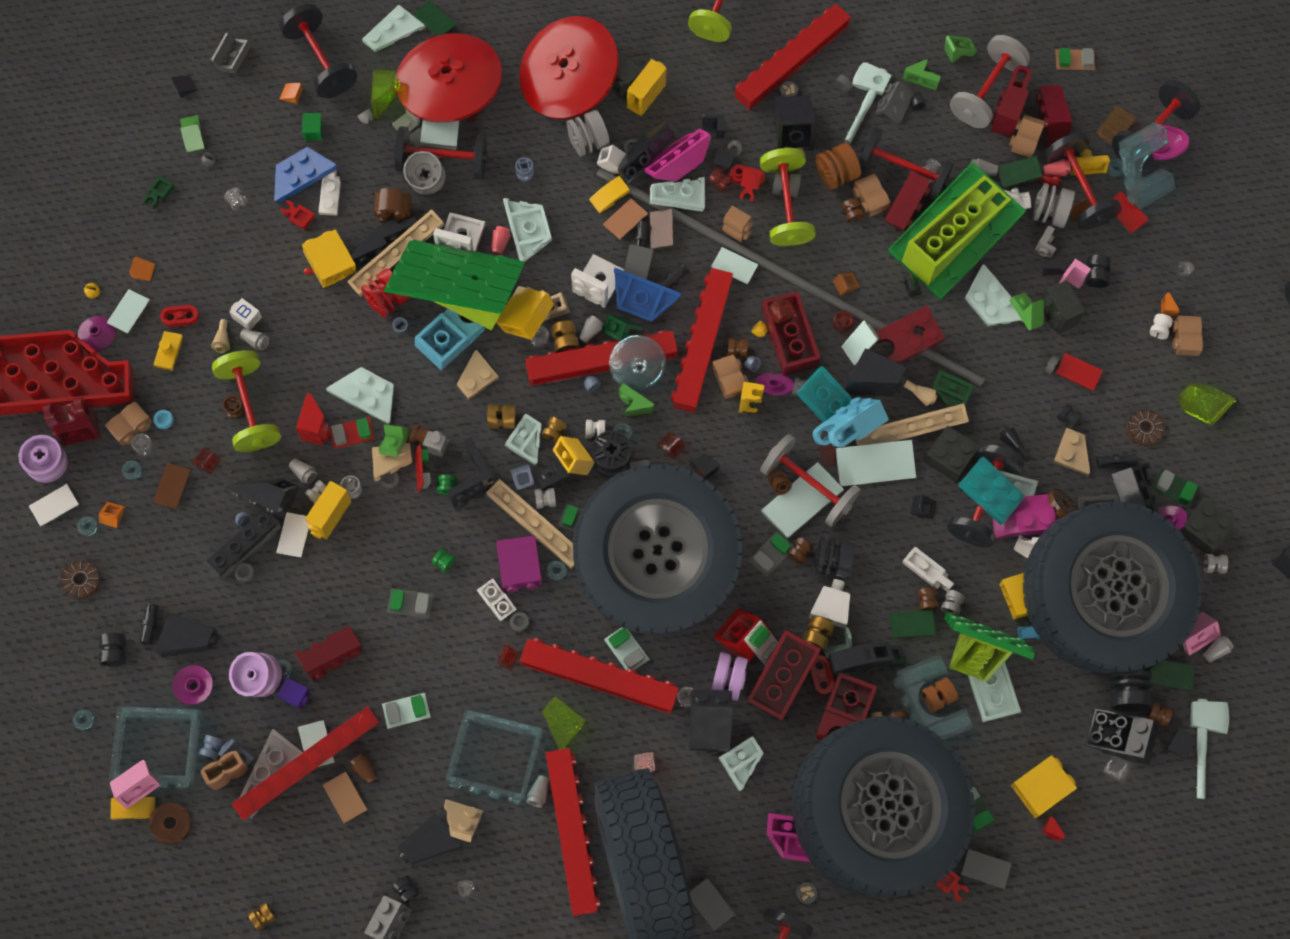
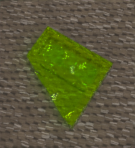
(562, 722)

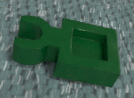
(159, 190)

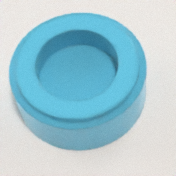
(163, 419)

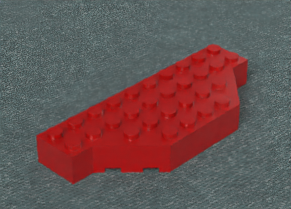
(55, 370)

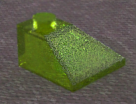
(383, 90)
(1205, 402)

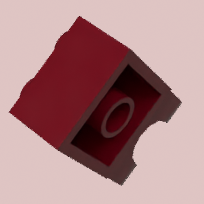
(1011, 103)
(905, 341)
(72, 422)
(839, 711)

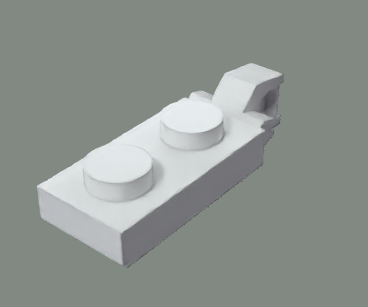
(330, 194)
(927, 569)

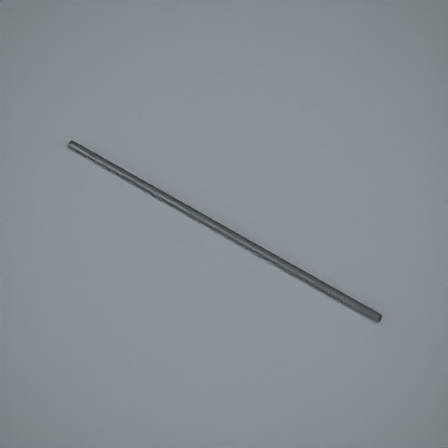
(787, 275)

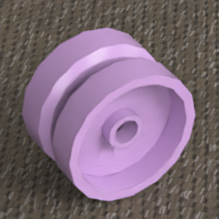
(43, 458)
(255, 674)
(730, 676)

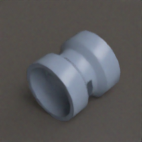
(526, 172)
(211, 747)

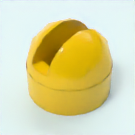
(92, 293)
(759, 329)

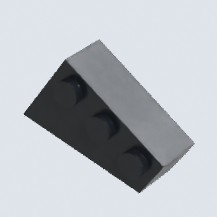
(1134, 486)

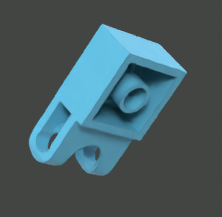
(455, 334)
(851, 422)

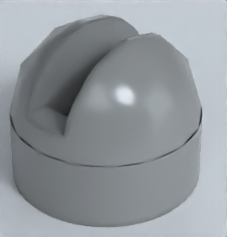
(363, 117)

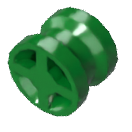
(445, 483)
(443, 560)

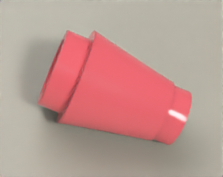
(1057, 168)
(500, 239)

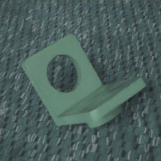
(829, 649)

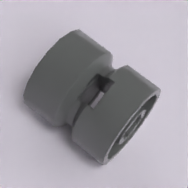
(794, 180)

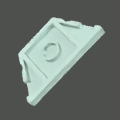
(528, 227)
(991, 299)
(366, 393)

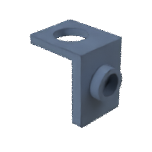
(232, 745)

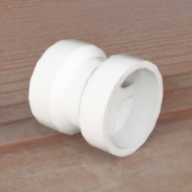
(1161, 325)
(594, 429)

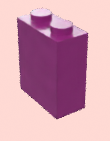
(519, 563)

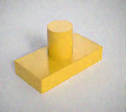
(1092, 164)
(168, 350)

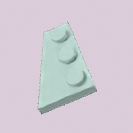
(392, 28)
(680, 195)

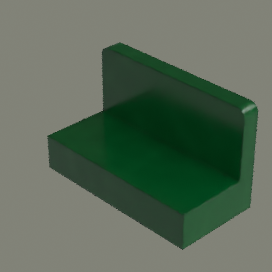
(619, 327)

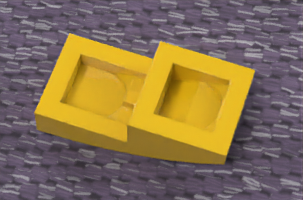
(609, 194)
(139, 810)

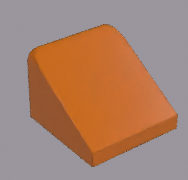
(292, 92)
(141, 269)
(1169, 306)
(111, 514)

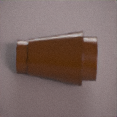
(363, 768)

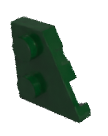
(951, 389)

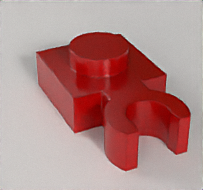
(750, 180)
(299, 216)
(950, 883)

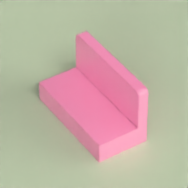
(1076, 273)
(1203, 633)
(134, 784)

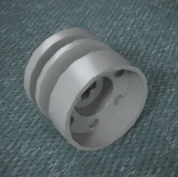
(585, 134)
(414, 173)
(1053, 205)

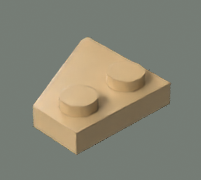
(476, 376)
(1073, 452)
(383, 464)
(462, 820)

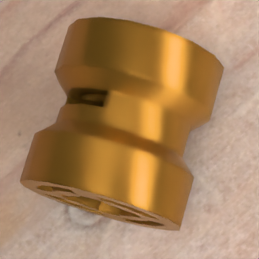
(554, 429)
(261, 916)

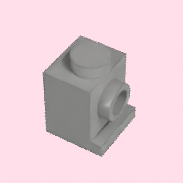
(435, 443)

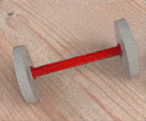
(1006, 53)
(778, 455)

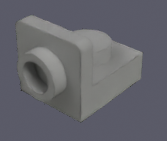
(407, 120)
(1044, 247)

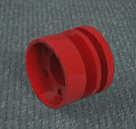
(379, 300)

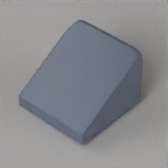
(522, 477)

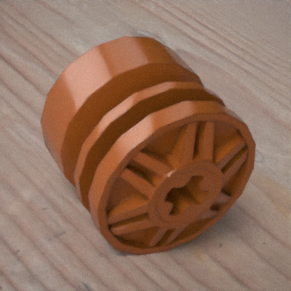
(838, 166)

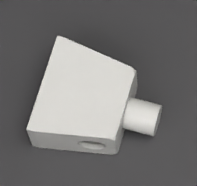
(833, 604)

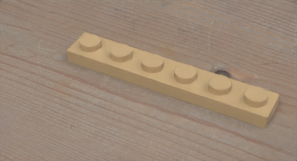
(391, 255)
(916, 425)
(532, 522)

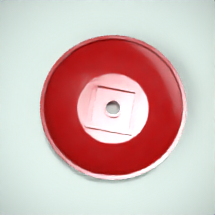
(586, 78)
(453, 95)

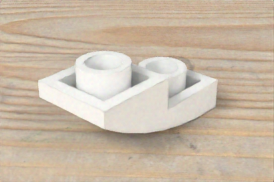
(496, 599)

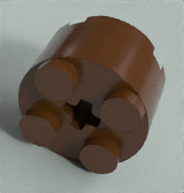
(392, 204)

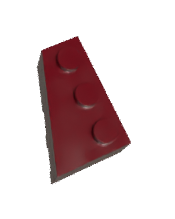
(1054, 112)
(908, 201)
(330, 653)

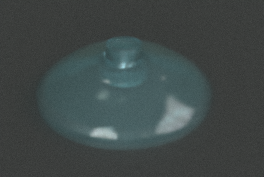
(637, 351)

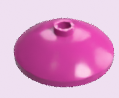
(1178, 143)

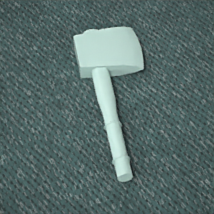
(871, 80)
(1204, 717)

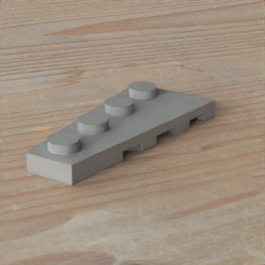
(275, 755)

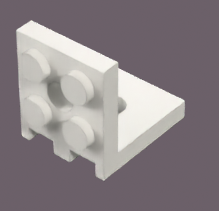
(456, 224)
(592, 289)

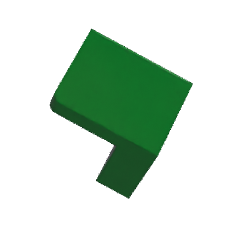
(312, 126)

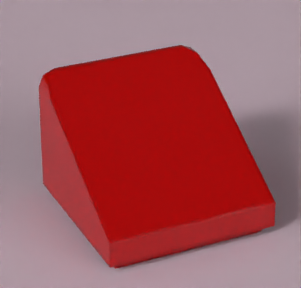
(1053, 830)

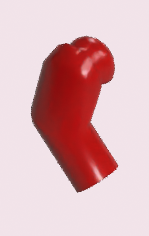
(1055, 180)

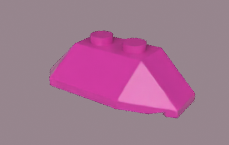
(680, 157)
(1028, 519)
(784, 838)

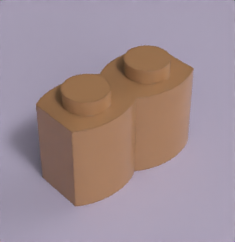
(1027, 136)
(871, 195)
(737, 224)
(1187, 335)
(729, 376)
(129, 423)
(221, 772)

